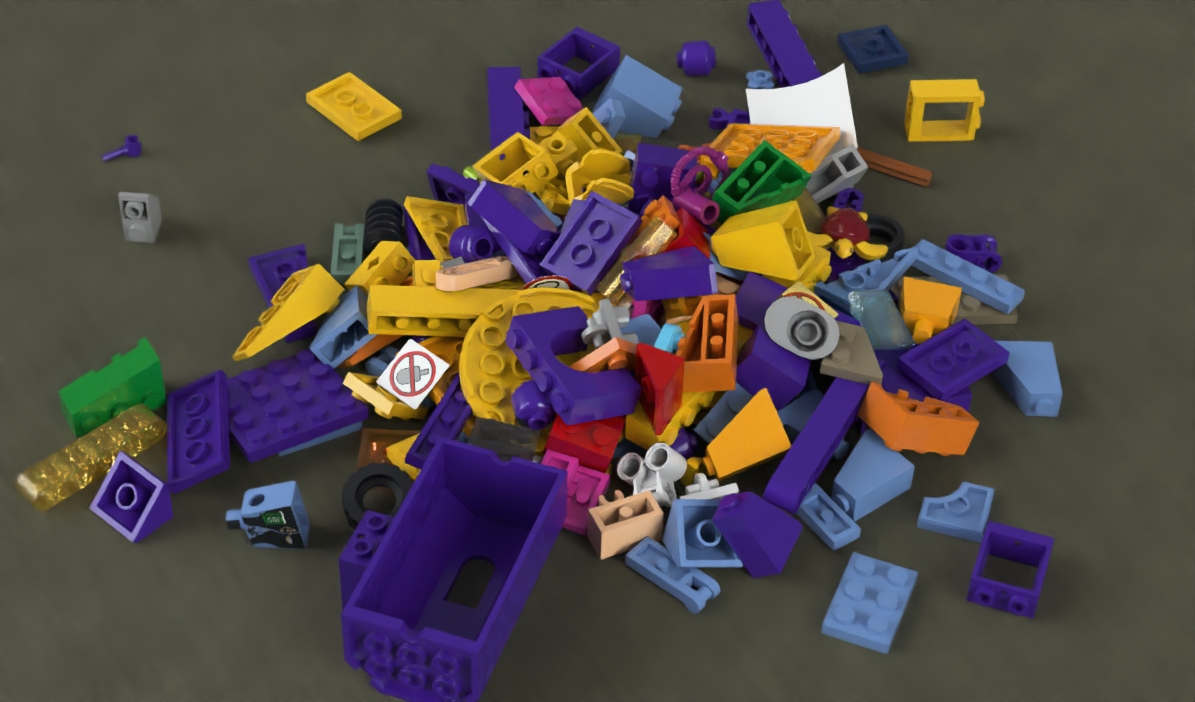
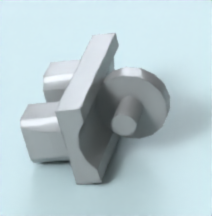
(606, 325)

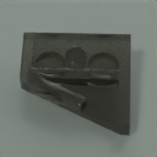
(505, 439)

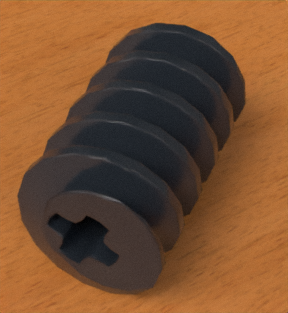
(382, 223)

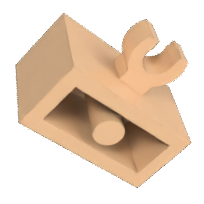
(623, 523)

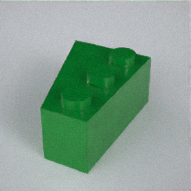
(760, 182)
(114, 389)

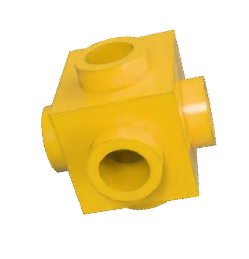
(562, 152)

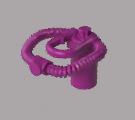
(700, 207)

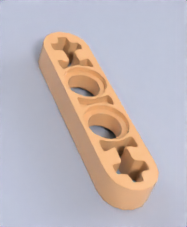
(475, 273)

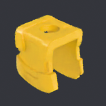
(595, 174)

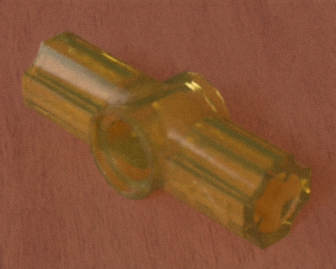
(650, 242)

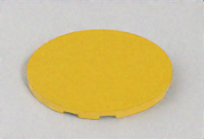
(491, 369)

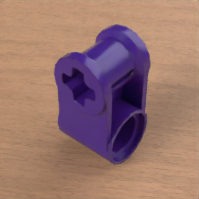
(974, 250)

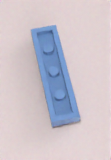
(973, 279)

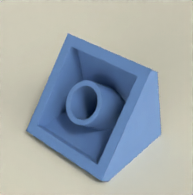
(694, 537)

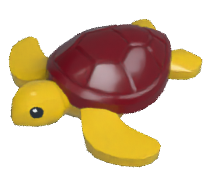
(847, 231)

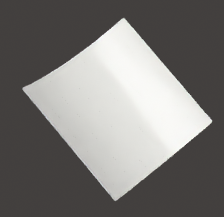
(812, 103)

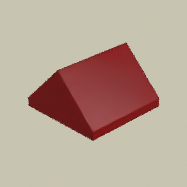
(661, 382)

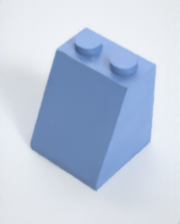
(645, 97)

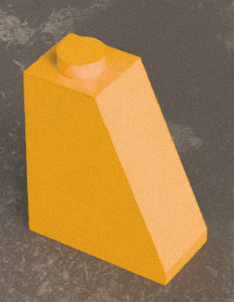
(747, 440)

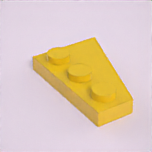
(436, 223)

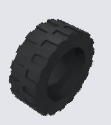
(367, 478)

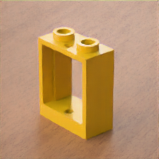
(939, 92)
(519, 155)

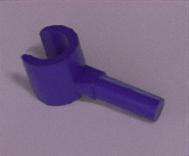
(132, 149)

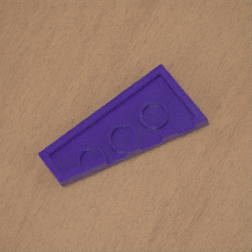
(272, 271)

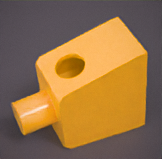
(928, 307)

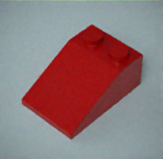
(588, 441)

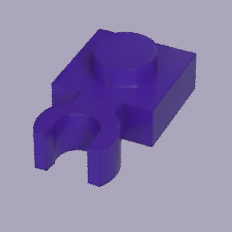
(721, 119)

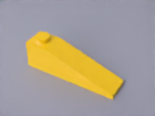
(297, 302)

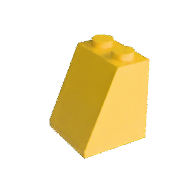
(765, 242)

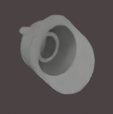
(801, 328)

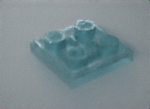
(880, 318)

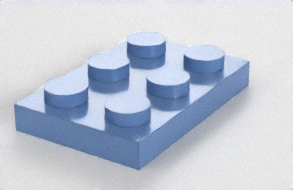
(869, 603)

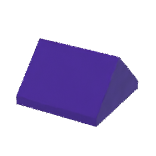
(772, 367)
(133, 499)

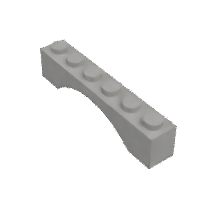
(836, 173)

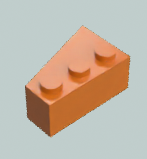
(711, 346)
(917, 424)

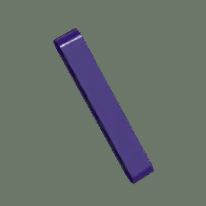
(816, 444)

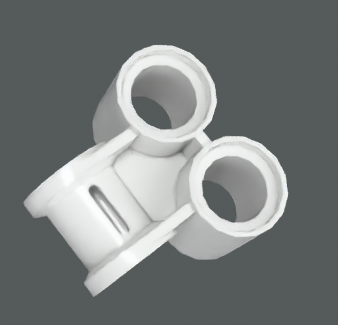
(654, 473)

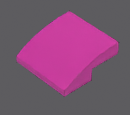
(583, 489)

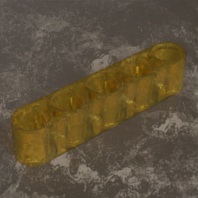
(90, 457)

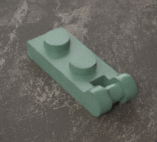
(347, 251)

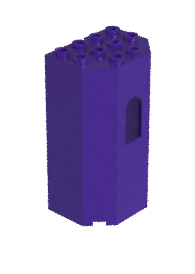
(456, 512)

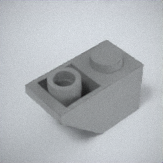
(140, 216)

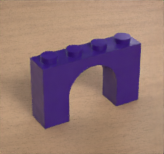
(572, 393)

